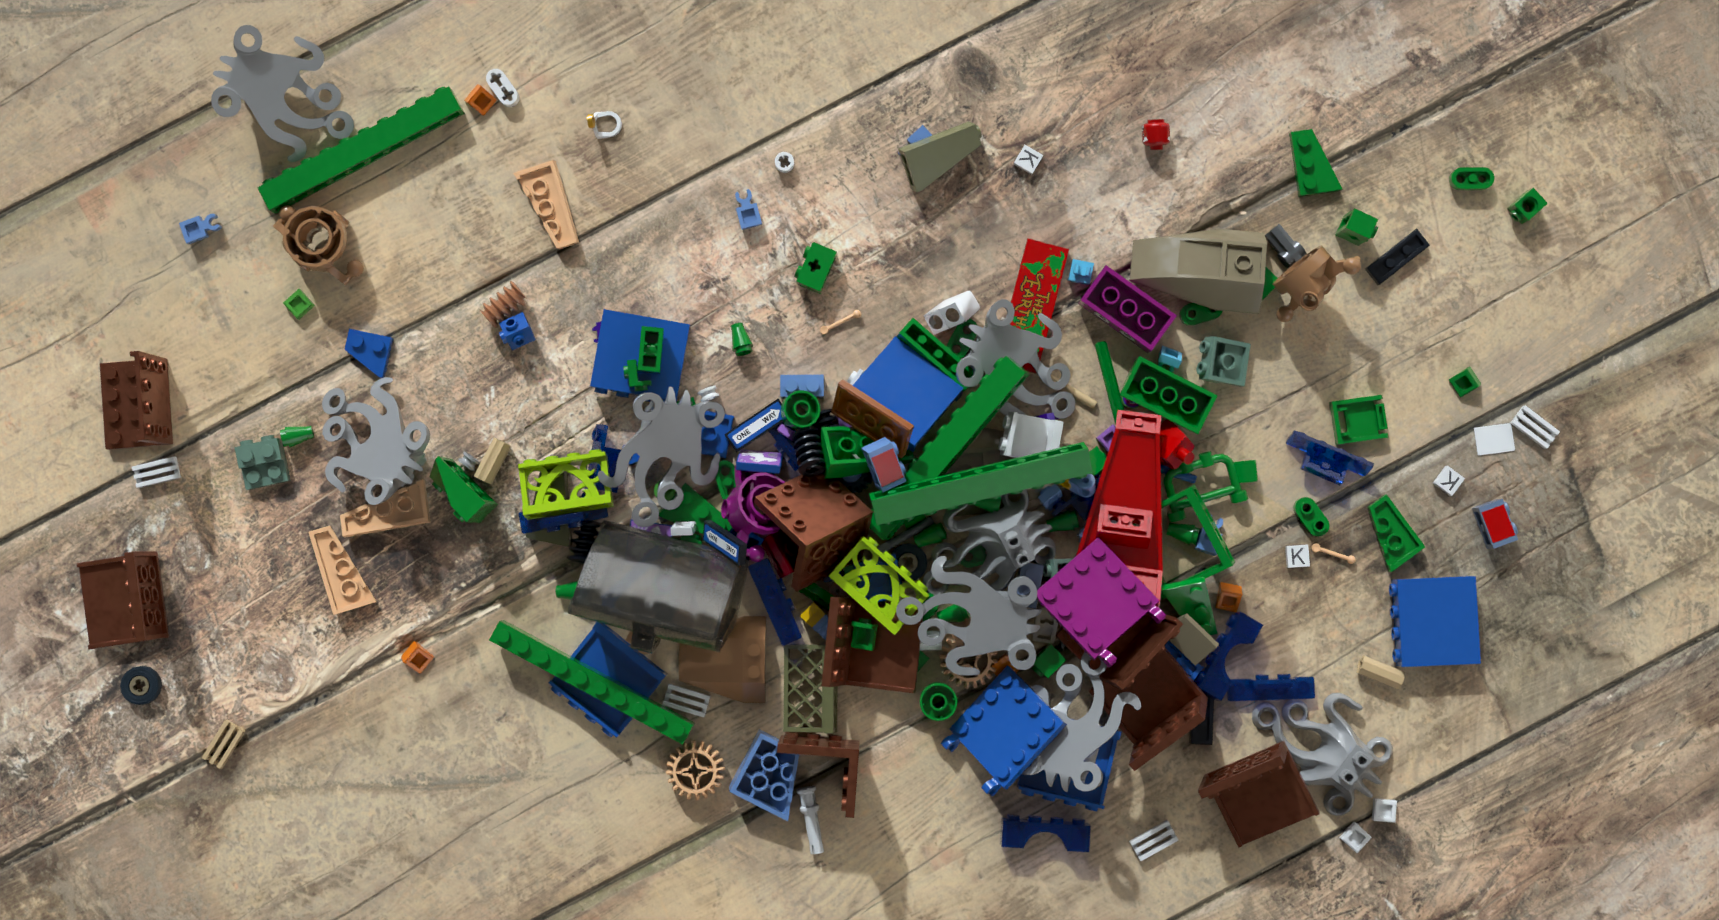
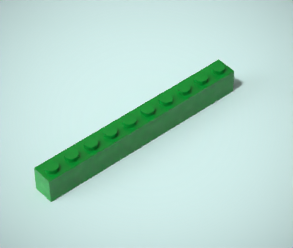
(361, 149)
(961, 430)
(981, 483)
(592, 681)

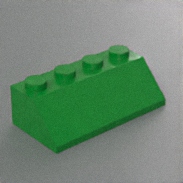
(1168, 394)

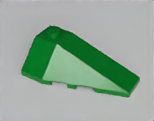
(844, 452)

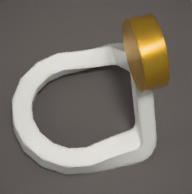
(591, 119)

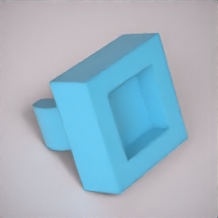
(1080, 272)
(1170, 357)

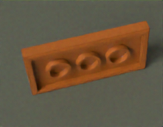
(871, 417)

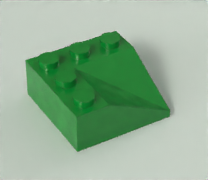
(463, 493)

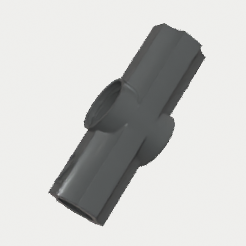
(1287, 249)

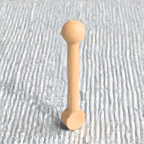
(825, 329)
(1316, 547)

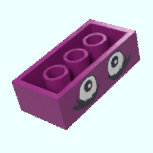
(1127, 309)

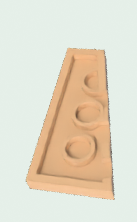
(547, 195)
(401, 510)
(340, 576)

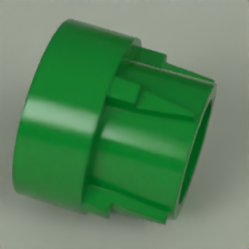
(808, 402)
(927, 696)

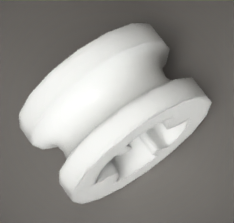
(790, 161)
(708, 393)

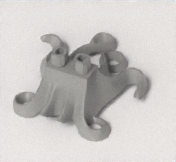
(262, 83)
(1001, 340)
(667, 432)
(387, 455)
(1007, 537)
(995, 623)
(1077, 745)
(1341, 757)

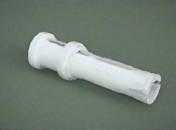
(809, 809)

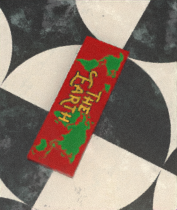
(1037, 288)

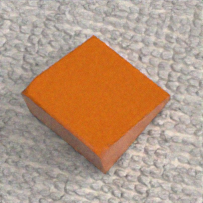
(480, 99)
(1228, 597)
(417, 657)
(1002, 662)

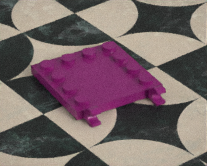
(1097, 600)

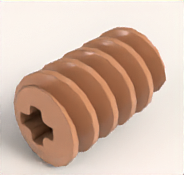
(503, 304)

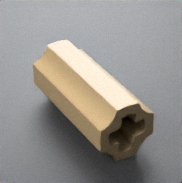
(492, 461)
(1380, 672)

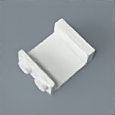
(1029, 435)

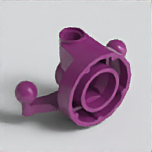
(740, 510)

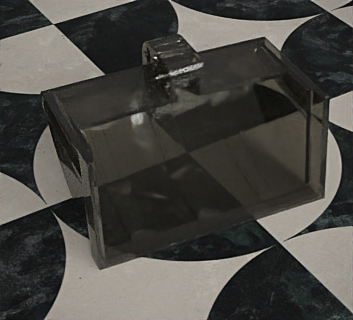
(659, 588)

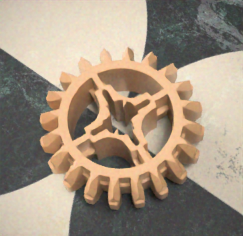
(958, 642)
(696, 789)

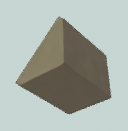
(1193, 640)

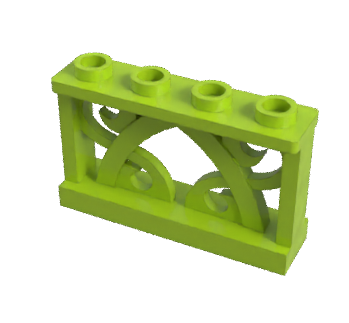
(542, 506)
(848, 583)

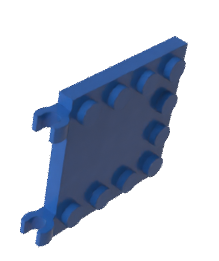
(1005, 729)

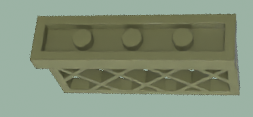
(828, 694)

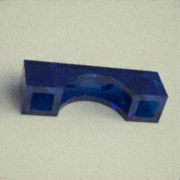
(1214, 679)
(1018, 831)

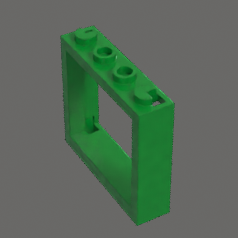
(1210, 528)

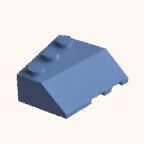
(766, 776)

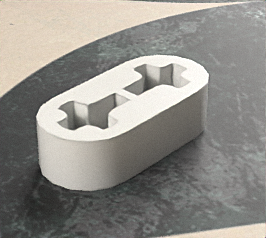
(499, 90)

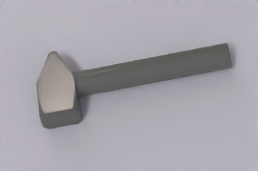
(906, 534)

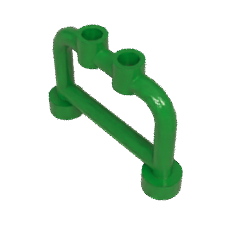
(1206, 459)

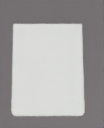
(1494, 439)

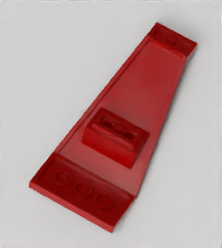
(1131, 494)

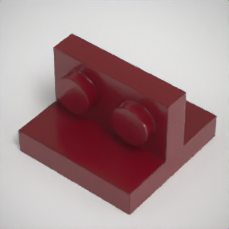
(781, 552)

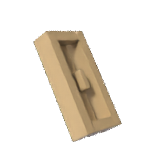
(213, 759)

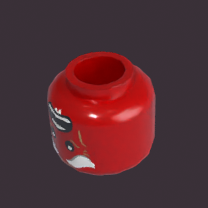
(1156, 134)

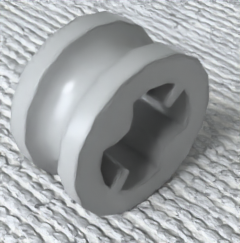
(469, 461)

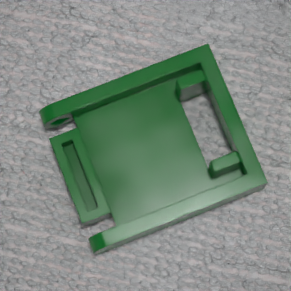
(1361, 419)

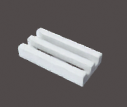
(1549, 437)
(138, 476)
(683, 708)
(1173, 839)

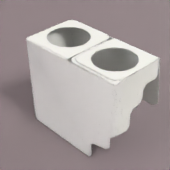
(965, 305)

